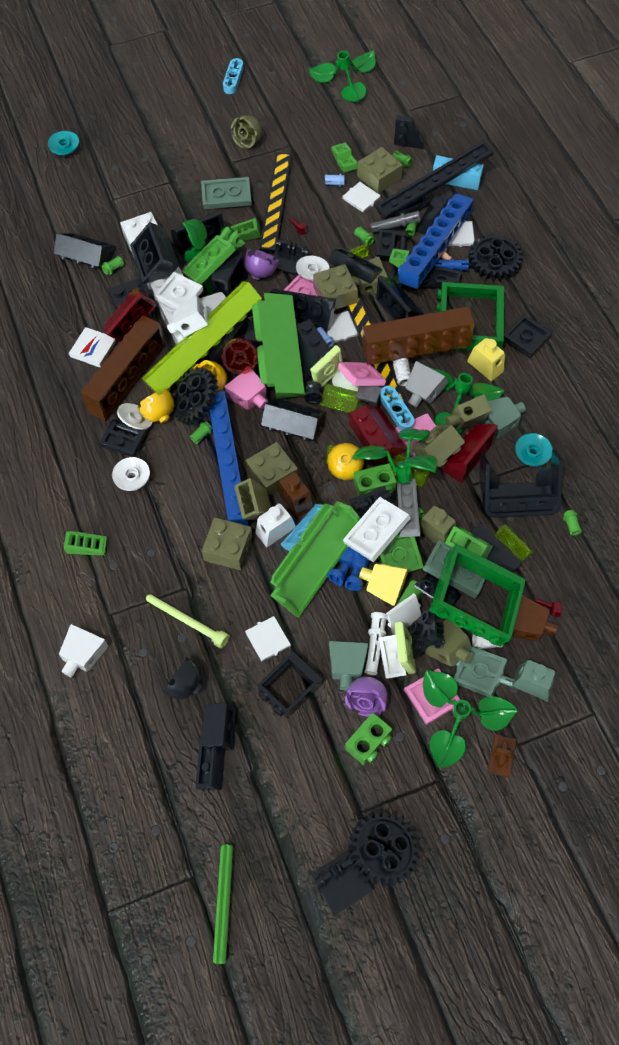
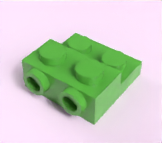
(402, 553)

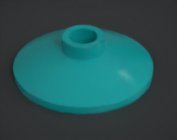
(63, 142)
(533, 443)

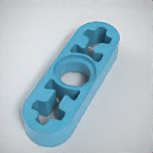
(230, 89)
(396, 401)

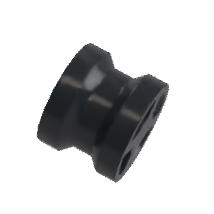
(313, 392)

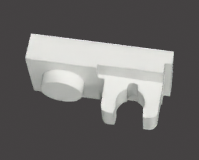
(390, 657)

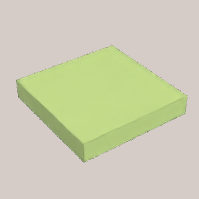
(327, 367)
(405, 652)

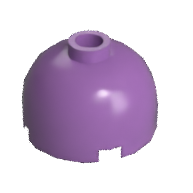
(260, 264)
(367, 696)

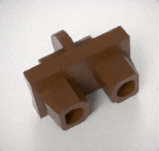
(501, 756)

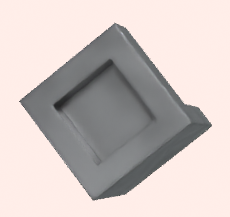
(369, 394)

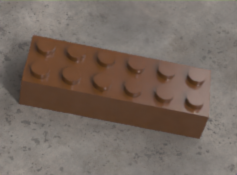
(417, 335)
(123, 368)

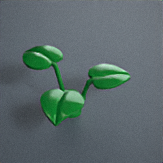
(364, 63)
(197, 235)
(462, 386)
(403, 469)
(447, 747)

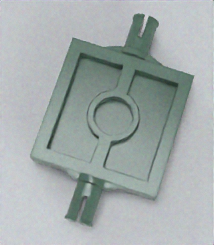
(483, 673)

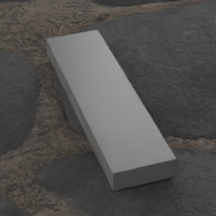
(408, 503)

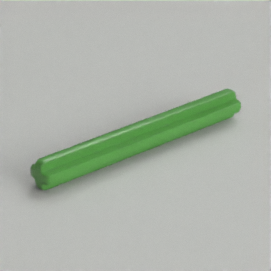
(223, 904)

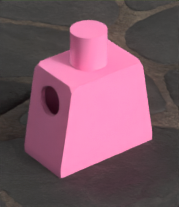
(247, 391)

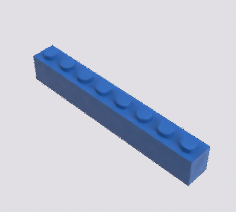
(226, 456)

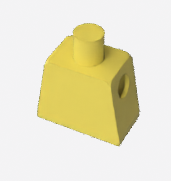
(488, 359)
(385, 581)

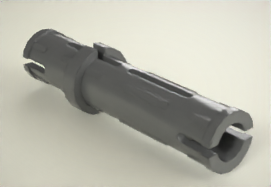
(403, 219)

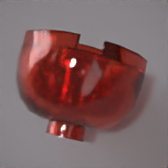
(239, 355)

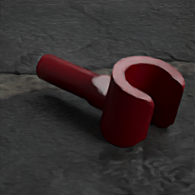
(299, 227)
(556, 607)

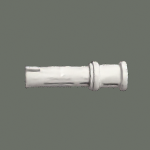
(377, 630)

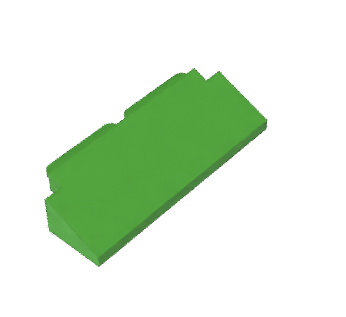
(280, 353)
(312, 557)

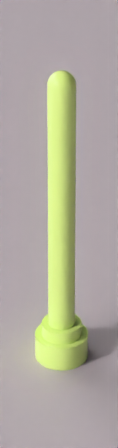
(219, 638)

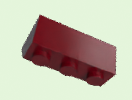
(127, 313)
(375, 429)
(476, 442)

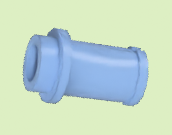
(335, 179)
(328, 339)

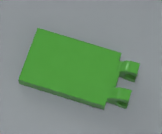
(212, 256)

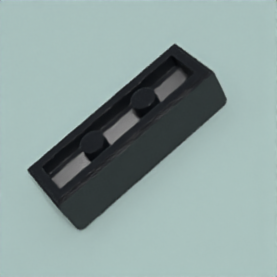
(432, 212)
(356, 265)
(500, 553)
(210, 767)

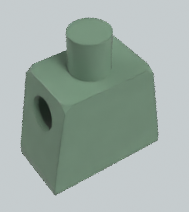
(504, 415)
(347, 661)
(534, 679)

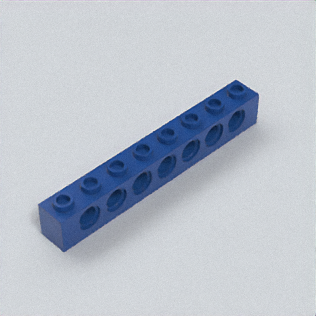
(435, 241)

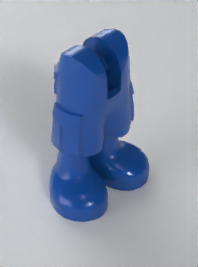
(349, 559)

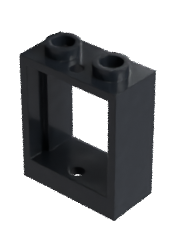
(228, 274)
(303, 670)

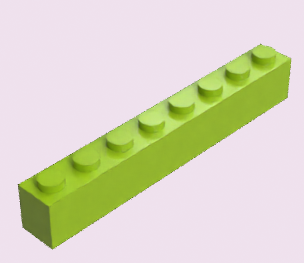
(196, 345)

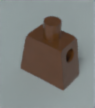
(292, 490)
(532, 621)

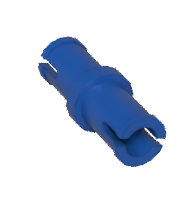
(453, 264)

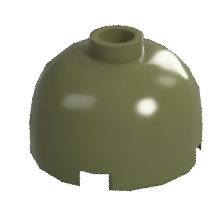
(246, 131)

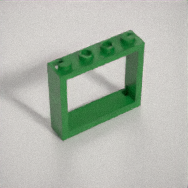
(477, 291)
(490, 572)

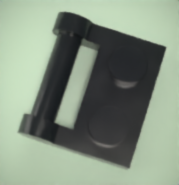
(387, 240)
(122, 442)

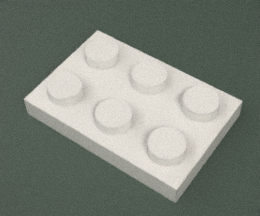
(376, 529)

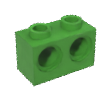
(373, 478)
(469, 541)
(364, 736)

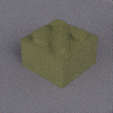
(379, 170)
(336, 284)
(440, 443)
(270, 467)
(227, 543)

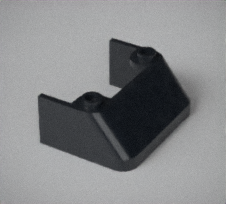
(522, 498)

